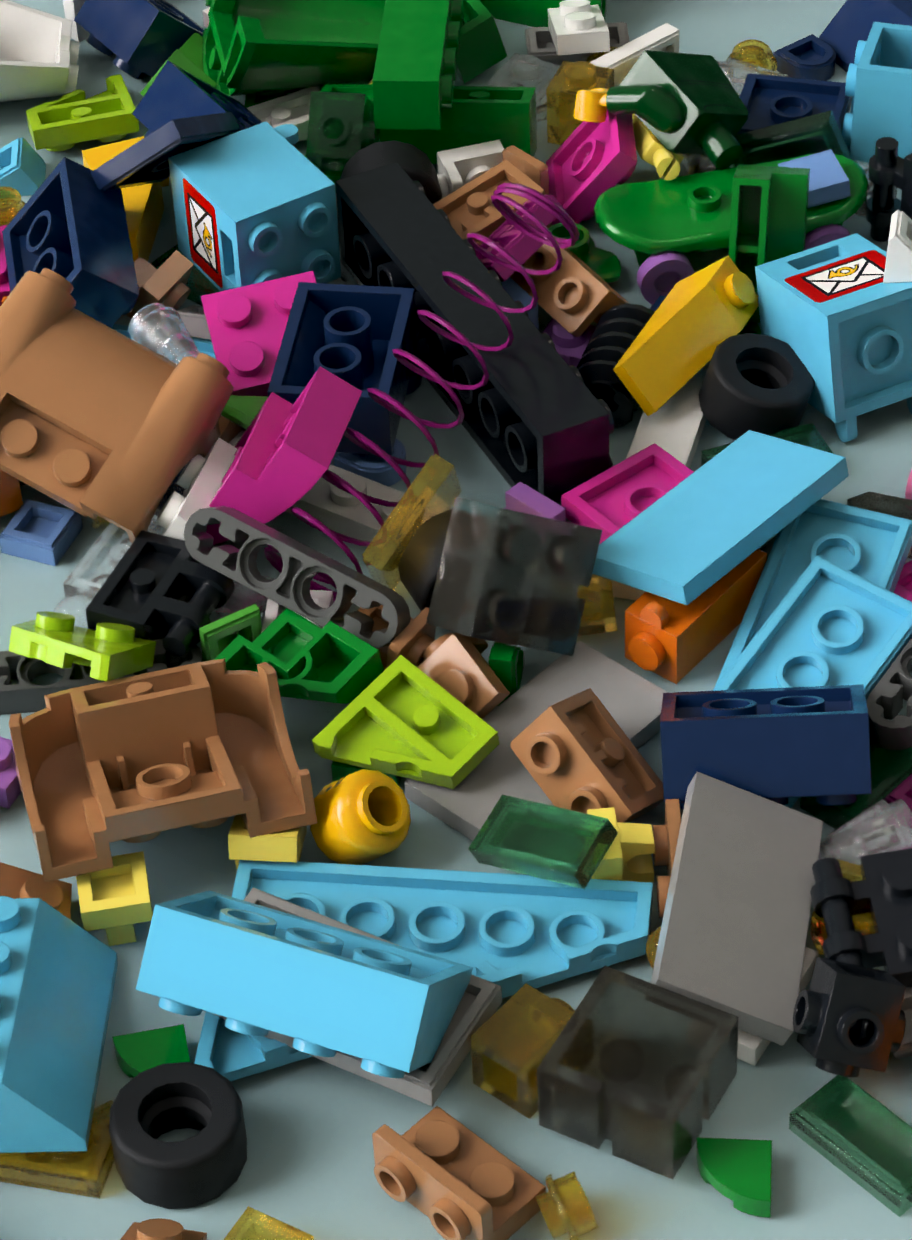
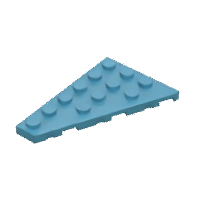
(498, 923)

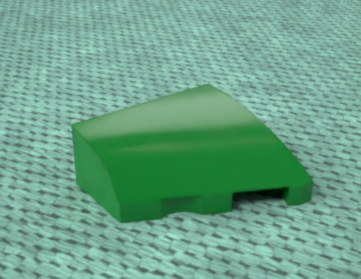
(309, 660)

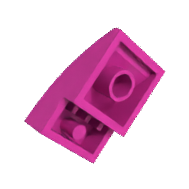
(286, 449)

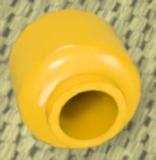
(360, 817)

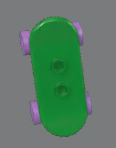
(695, 215)

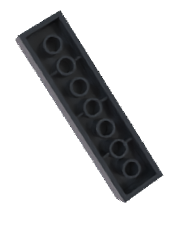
(535, 410)

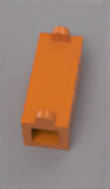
(677, 636)

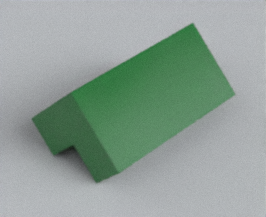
(767, 216)

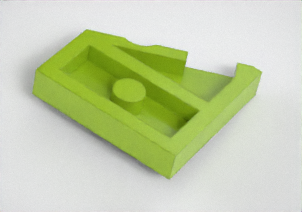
(76, 119)
(108, 650)
(408, 730)

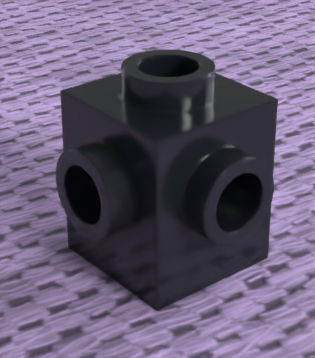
(850, 1017)

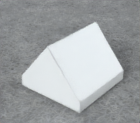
(899, 250)

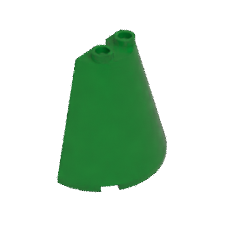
(290, 43)

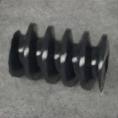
(605, 348)

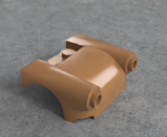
(96, 411)
(154, 759)

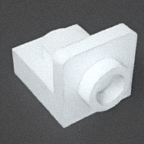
(466, 163)

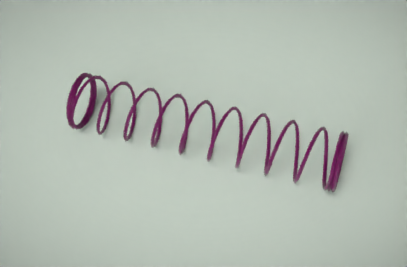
(545, 237)

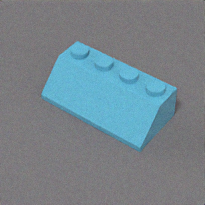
(301, 981)
(51, 1026)

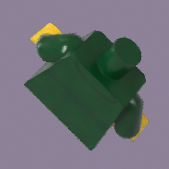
(679, 100)

